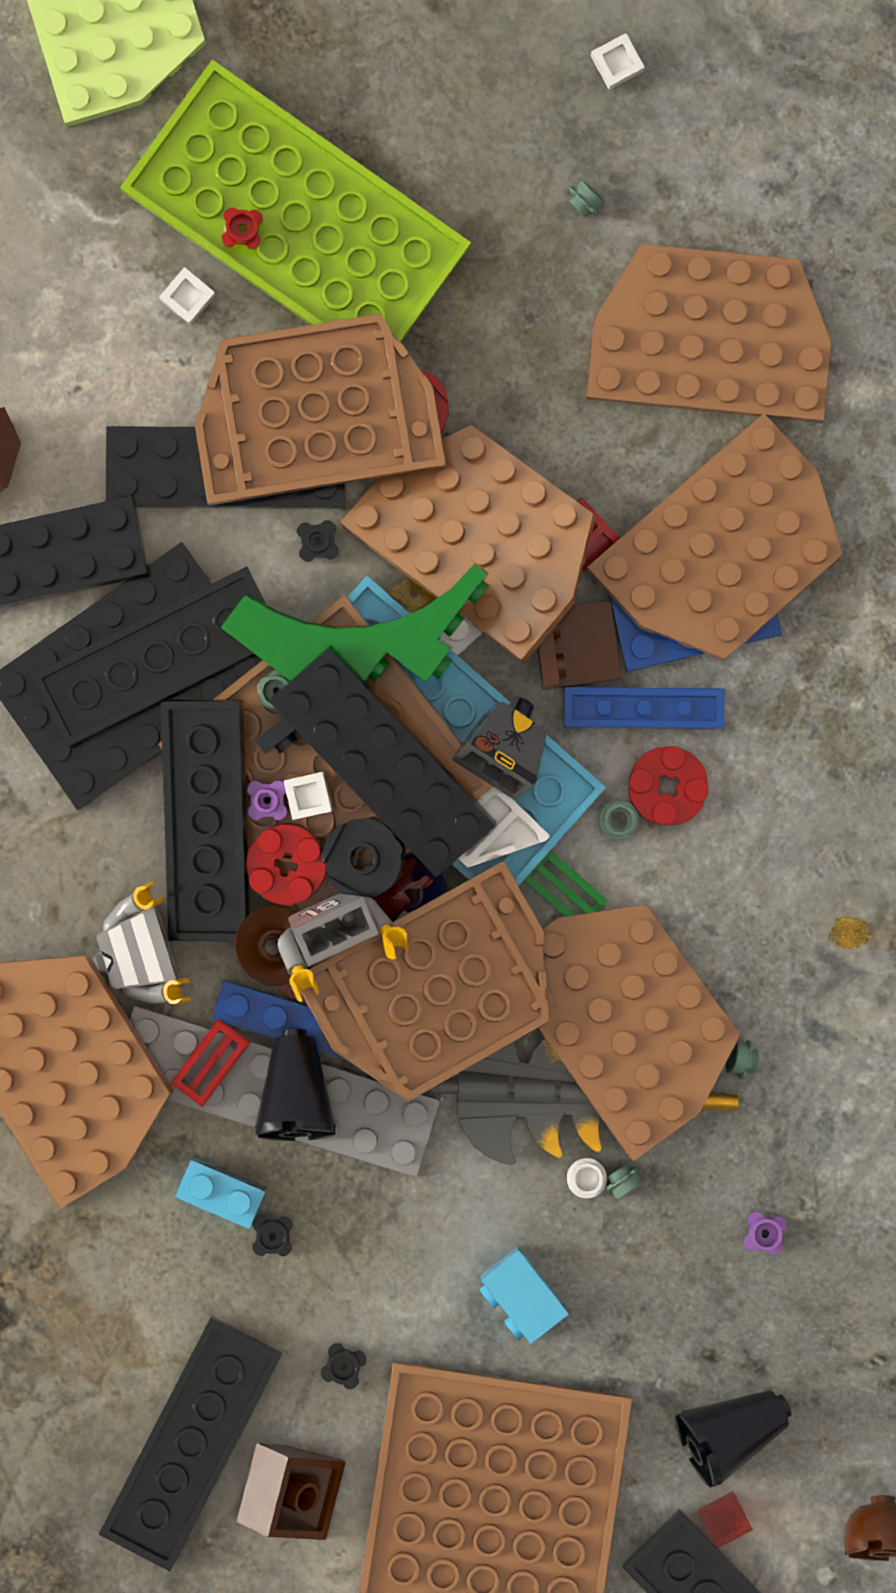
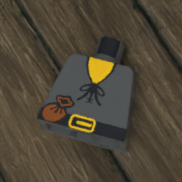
(505, 748)

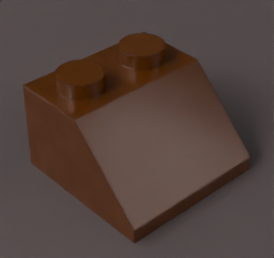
(290, 1492)

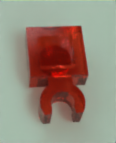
(399, 898)

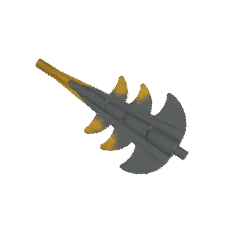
(540, 1090)

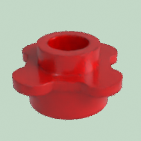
(234, 219)

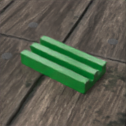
(600, 900)

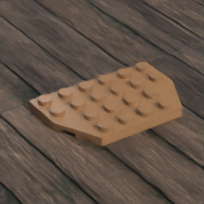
(712, 336)
(314, 411)
(485, 513)
(725, 546)
(450, 1000)
(632, 1023)
(73, 1074)

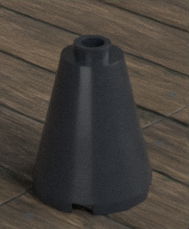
(295, 1092)
(731, 1432)

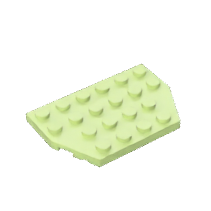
(112, 51)

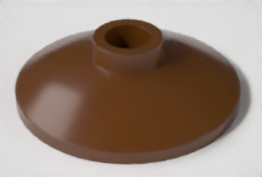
(250, 940)

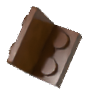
(580, 648)

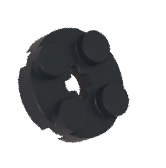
(355, 836)

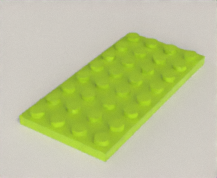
(330, 228)

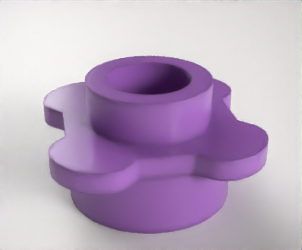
(259, 808)
(772, 1242)

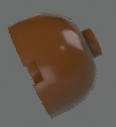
(872, 1530)

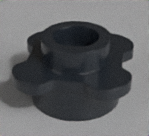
(309, 548)
(264, 1244)
(332, 1370)

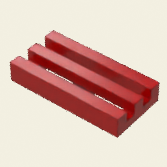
(231, 1034)

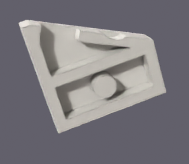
(512, 831)

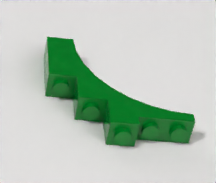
(412, 640)

